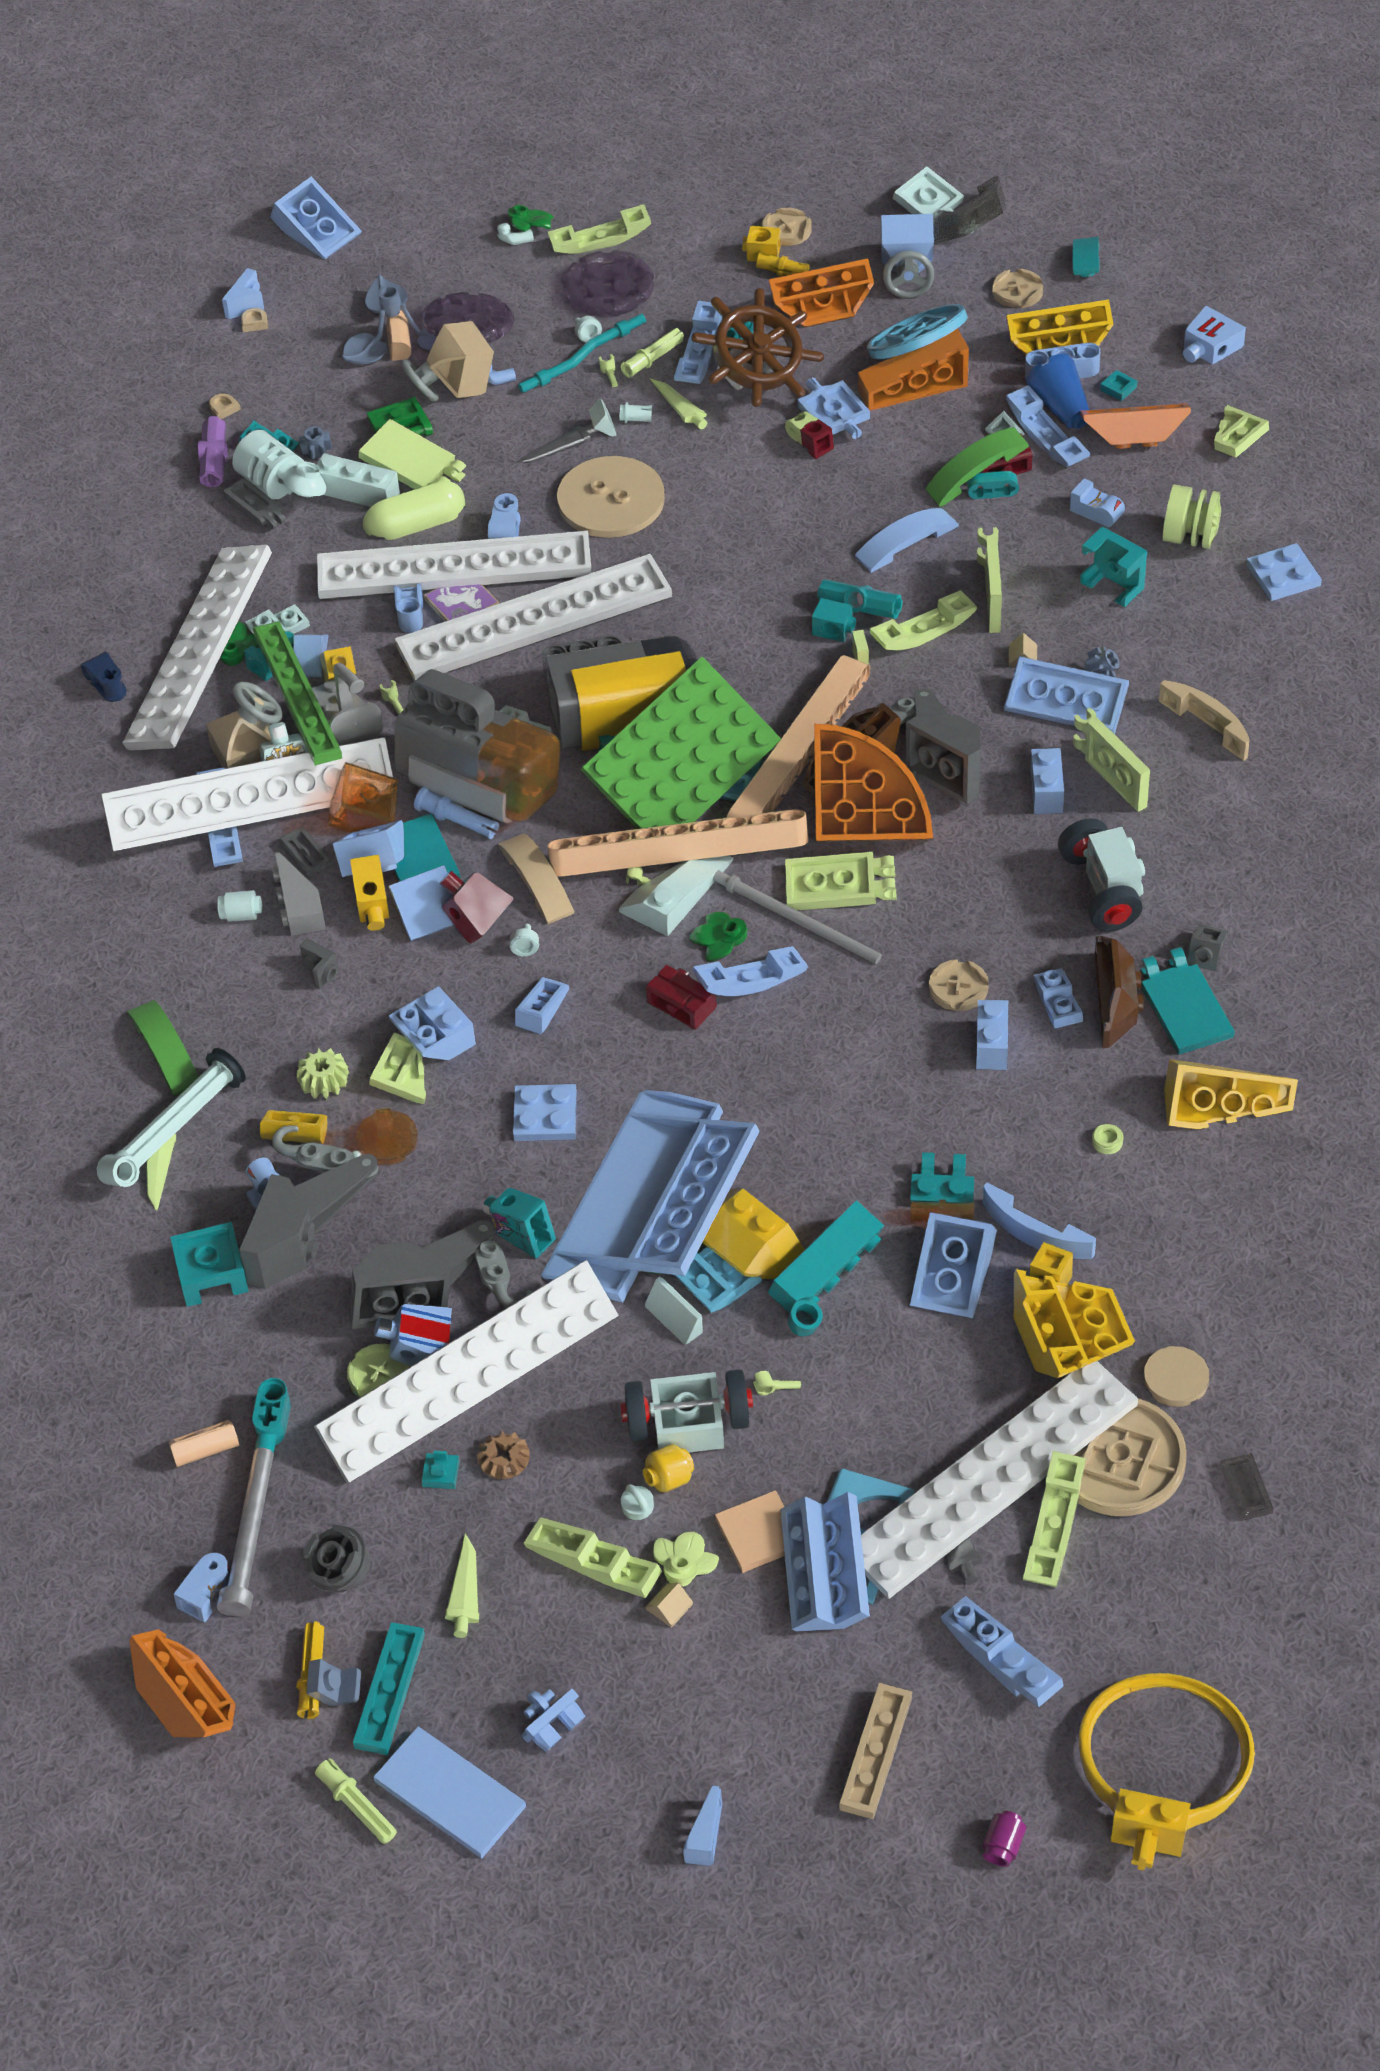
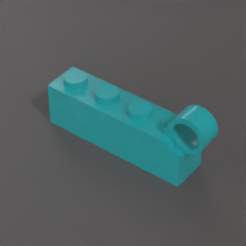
(822, 1263)

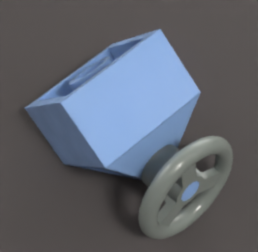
(907, 250)

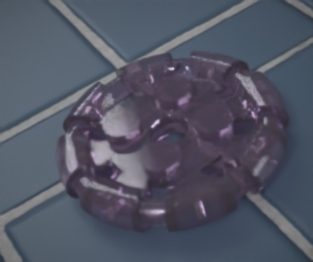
(628, 286)
(487, 312)

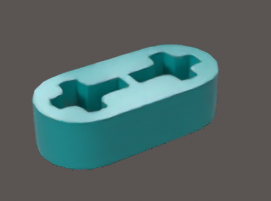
(993, 485)

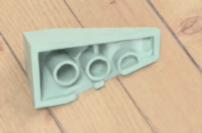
(673, 894)

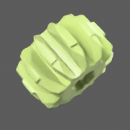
(322, 1073)

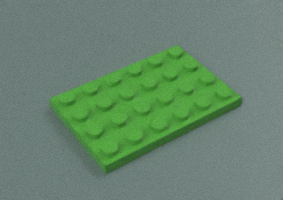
(681, 751)

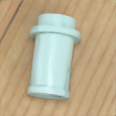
(635, 413)

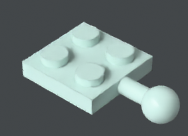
(928, 194)

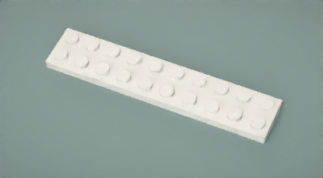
(454, 564)
(534, 617)
(197, 648)
(232, 796)
(465, 1371)
(991, 1476)

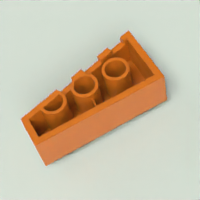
(916, 374)

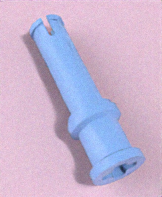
(444, 809)

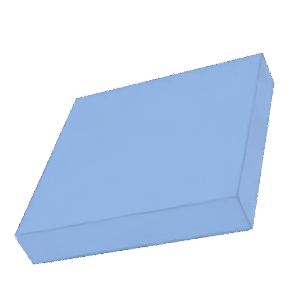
(421, 902)

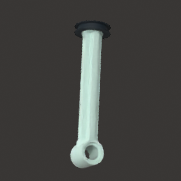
(222, 1070)

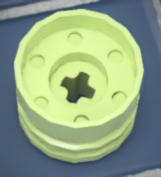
(1191, 516)

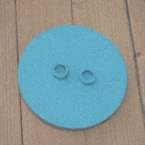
(917, 331)

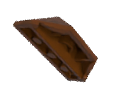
(874, 722)
(1116, 989)

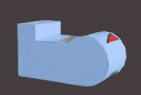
(1095, 504)
(259, 1174)
(201, 1585)

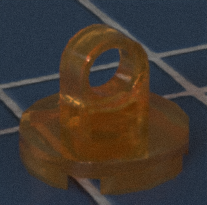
(387, 1136)

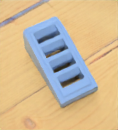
(539, 1020)
(702, 1839)

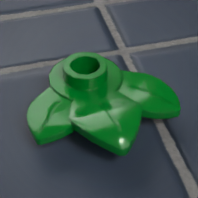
(523, 218)
(237, 643)
(719, 935)

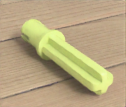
(646, 356)
(345, 1790)

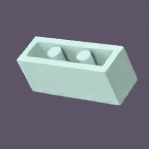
(357, 480)

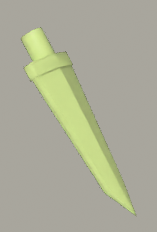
(686, 410)
(157, 1170)
(463, 1597)

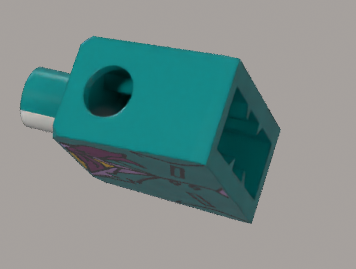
(521, 1220)

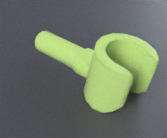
(609, 367)
(391, 695)
(636, 873)
(765, 1385)

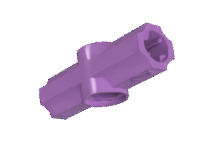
(212, 452)

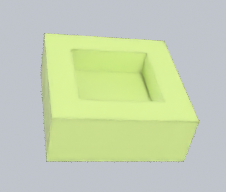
(860, 646)

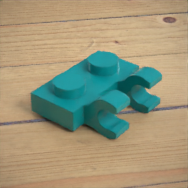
(931, 1187)

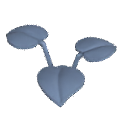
(386, 300)

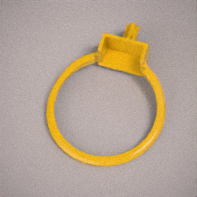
(1149, 1820)

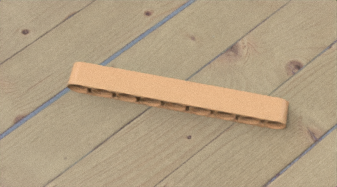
(797, 744)
(678, 842)

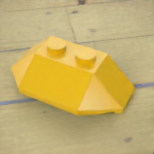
(1060, 326)
(752, 1237)

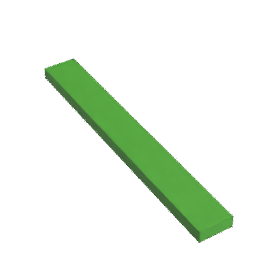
(297, 693)

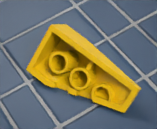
(1211, 1093)

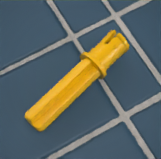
(311, 1651)

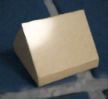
(1022, 647)
(670, 1603)

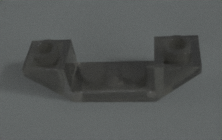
(972, 215)

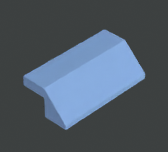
(824, 1563)

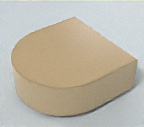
(254, 319)
(223, 405)

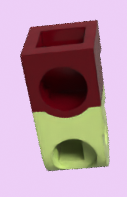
(811, 434)

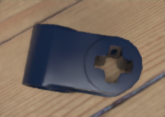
(105, 677)

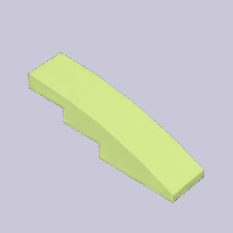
(594, 1558)

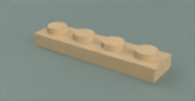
(875, 1751)

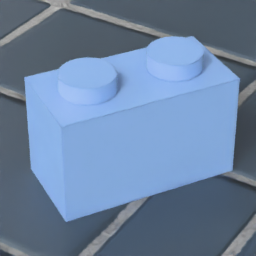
(1047, 781)
(992, 1034)

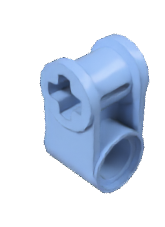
(504, 517)
(409, 607)

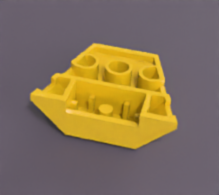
(1067, 1323)

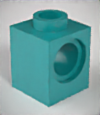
(833, 620)

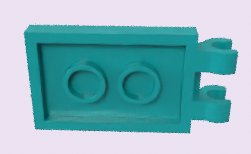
(423, 849)
(1184, 1003)

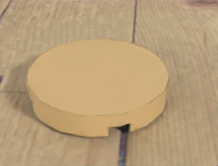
(792, 223)
(1017, 288)
(958, 985)
(1176, 1376)

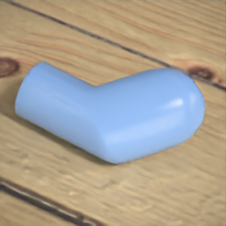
(501, 377)

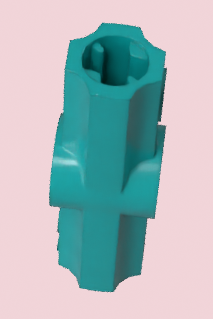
(874, 601)

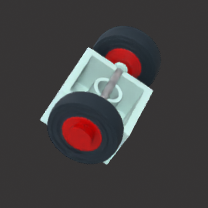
(1110, 868)
(687, 1409)

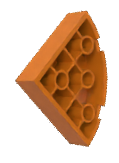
(865, 790)

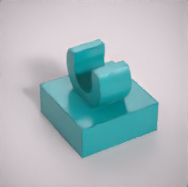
(440, 1470)

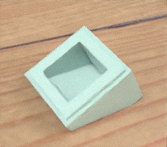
(601, 418)
(1002, 422)

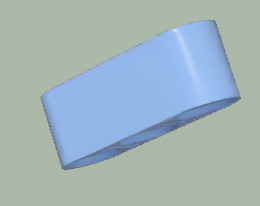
(1084, 354)

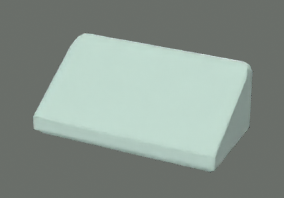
(674, 1311)

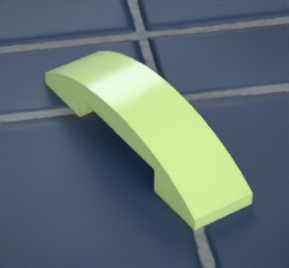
(605, 235)
(914, 632)
(1055, 1519)

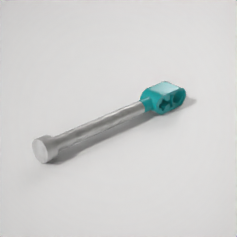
(236, 1598)

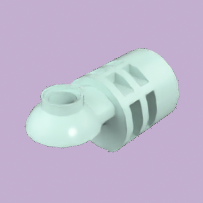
(276, 468)

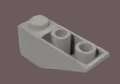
(300, 897)

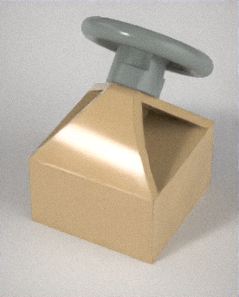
(458, 359)
(239, 734)

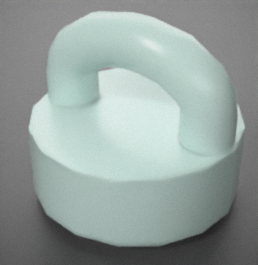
(587, 328)
(524, 941)
(637, 1502)

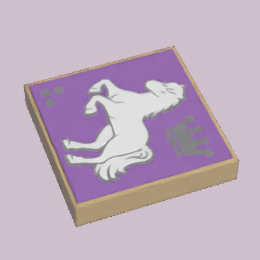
(459, 600)

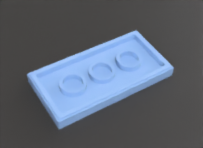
(1062, 692)
(450, 1792)

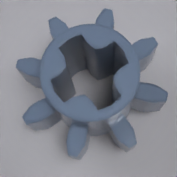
(315, 442)
(1102, 661)

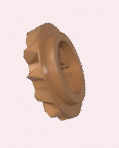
(500, 1467)

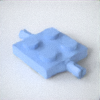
(835, 406)

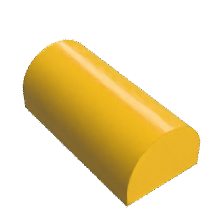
(311, 1126)

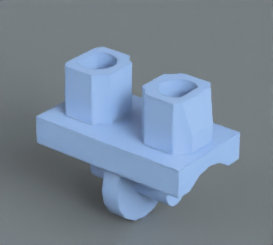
(565, 1709)

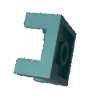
(1116, 560)
(208, 1260)

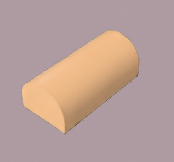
(398, 337)
(203, 1443)

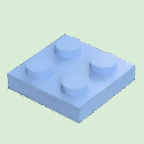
(1283, 572)
(545, 1112)

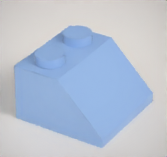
(381, 840)

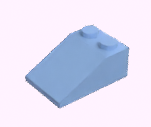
(314, 219)
(953, 1265)

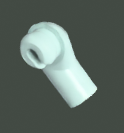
(514, 238)

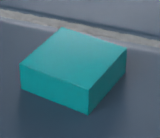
(1118, 385)

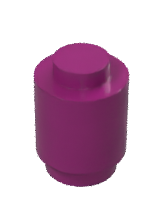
(1003, 1838)

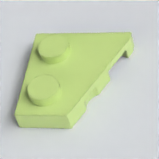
(1238, 431)
(400, 1070)

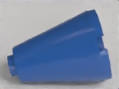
(1060, 389)

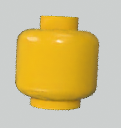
(668, 1468)

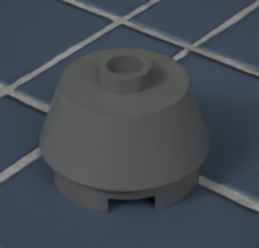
(337, 1559)

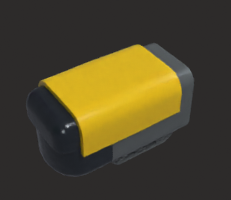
(606, 683)

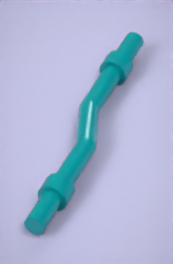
(544, 376)

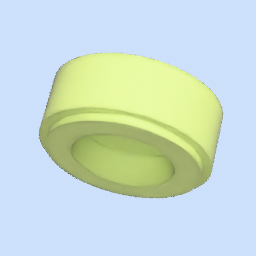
(1107, 1139)

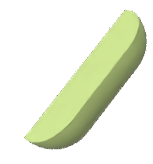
(414, 510)

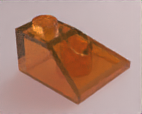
(362, 799)

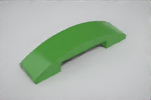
(973, 460)
(164, 1045)

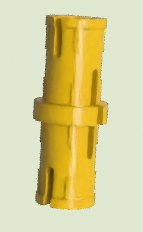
(780, 265)

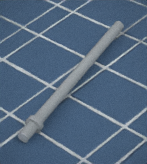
(734, 884)

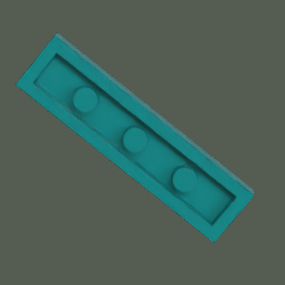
(389, 1688)

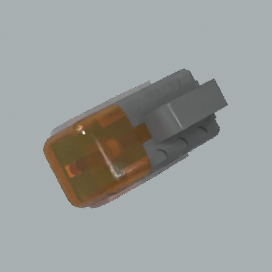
(471, 752)

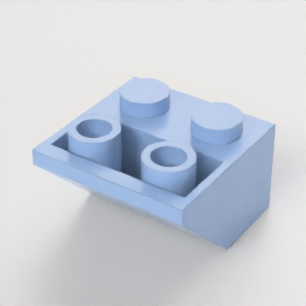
(435, 1026)

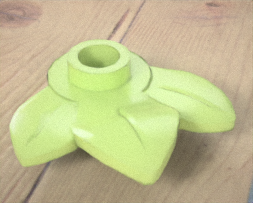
(684, 1558)

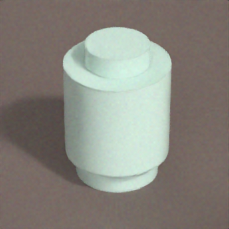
(239, 906)

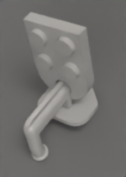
(345, 711)

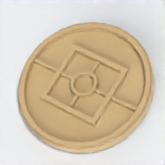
(611, 496)
(1133, 1463)

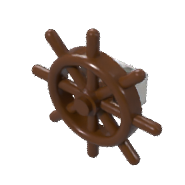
(756, 350)

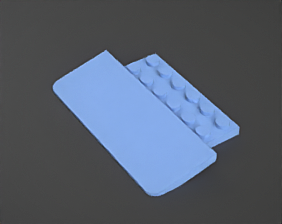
(654, 1191)

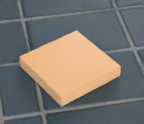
(754, 1531)

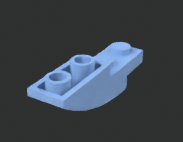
(999, 1653)

